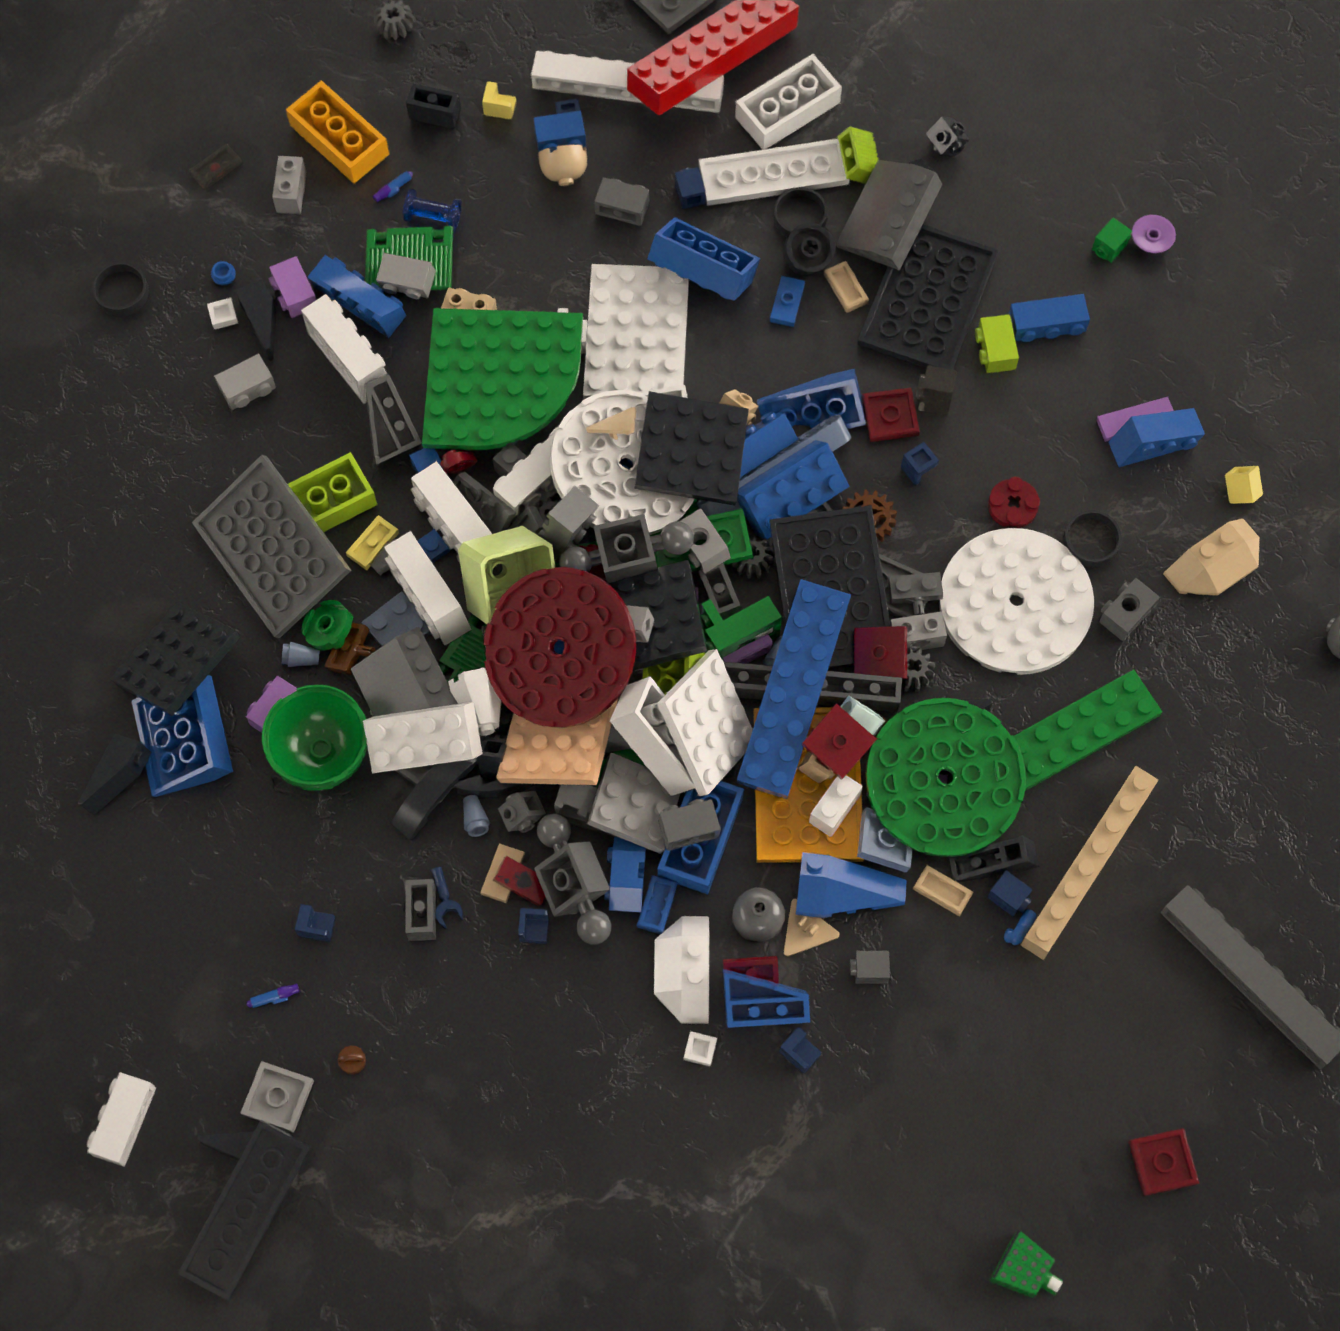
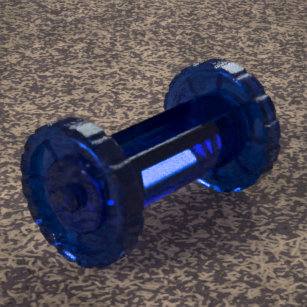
(431, 209)

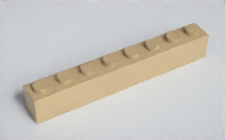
(1089, 863)

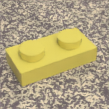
(371, 542)

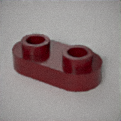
(457, 461)

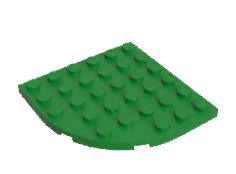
(498, 375)

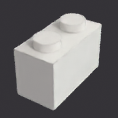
(835, 805)

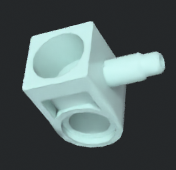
(863, 715)

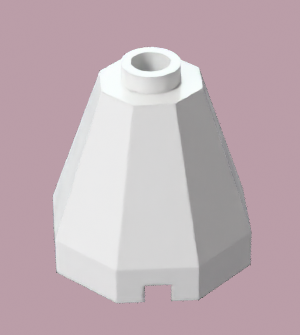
(476, 688)

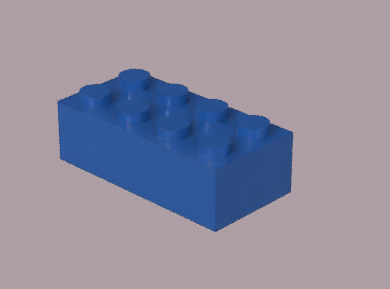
(703, 259)
(792, 487)
(697, 863)

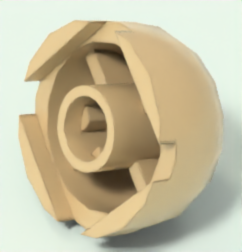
(564, 163)

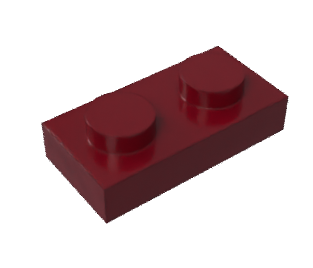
(759, 967)

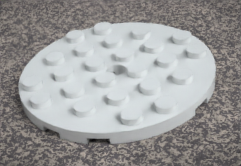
(593, 464)
(1007, 636)

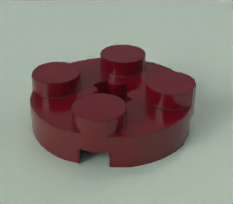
(1012, 516)

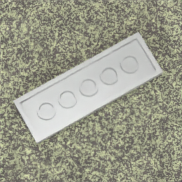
(772, 171)

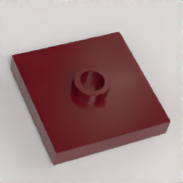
(890, 414)
(881, 651)
(838, 741)
(1163, 1162)

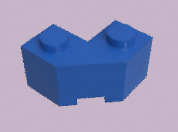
(626, 876)

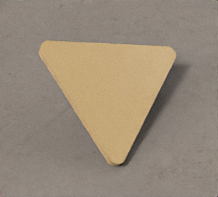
(617, 424)
(806, 932)

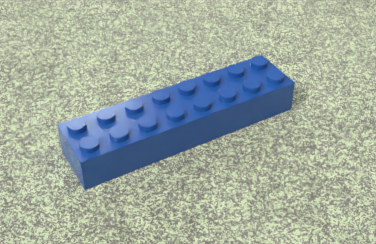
(793, 689)

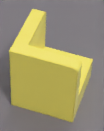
(497, 104)
(1244, 484)

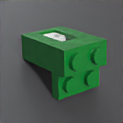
(740, 628)

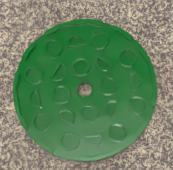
(922, 809)

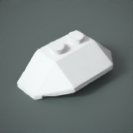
(683, 969)

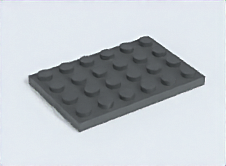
(271, 546)

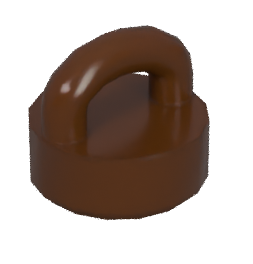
(351, 1060)

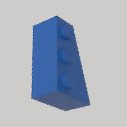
(1155, 435)
(762, 1002)

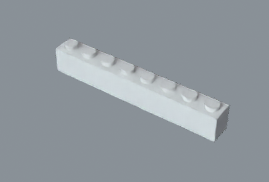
(606, 80)

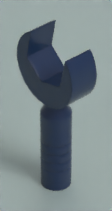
(443, 893)

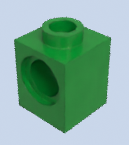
(1111, 240)

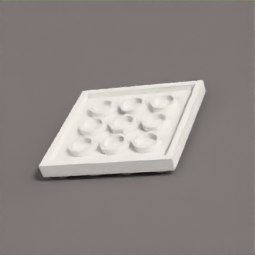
(706, 722)

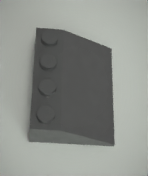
(890, 212)
(403, 677)

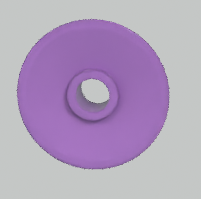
(1153, 226)

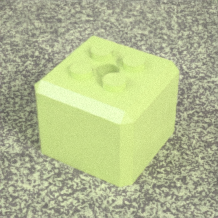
(518, 552)

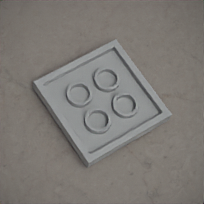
(630, 803)

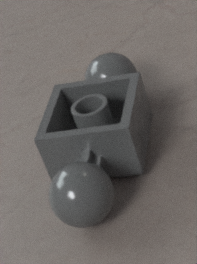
(628, 548)
(572, 879)

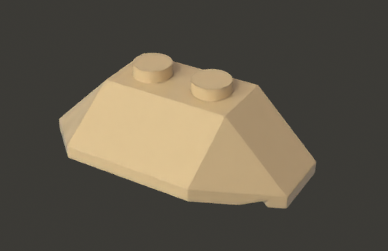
(1216, 560)

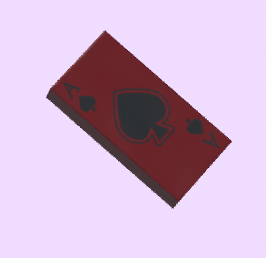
(520, 880)

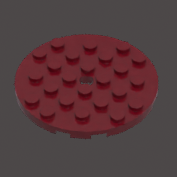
(596, 655)

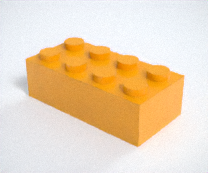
(337, 131)

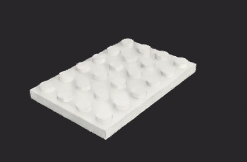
(635, 329)

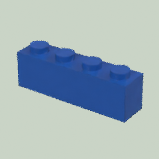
(357, 296)

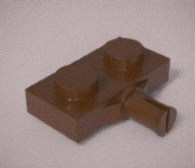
(345, 658)

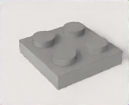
(277, 1096)

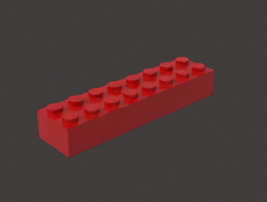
(709, 51)

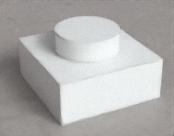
(222, 313)
(700, 1048)

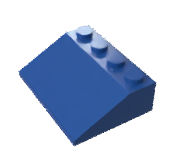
(185, 746)

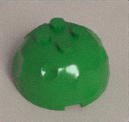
(315, 737)

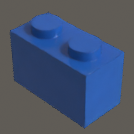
(559, 130)

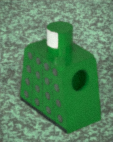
(1025, 1268)

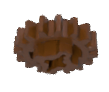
(881, 511)

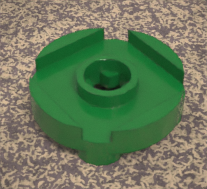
(335, 633)

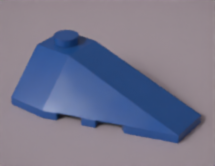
(818, 400)
(837, 886)

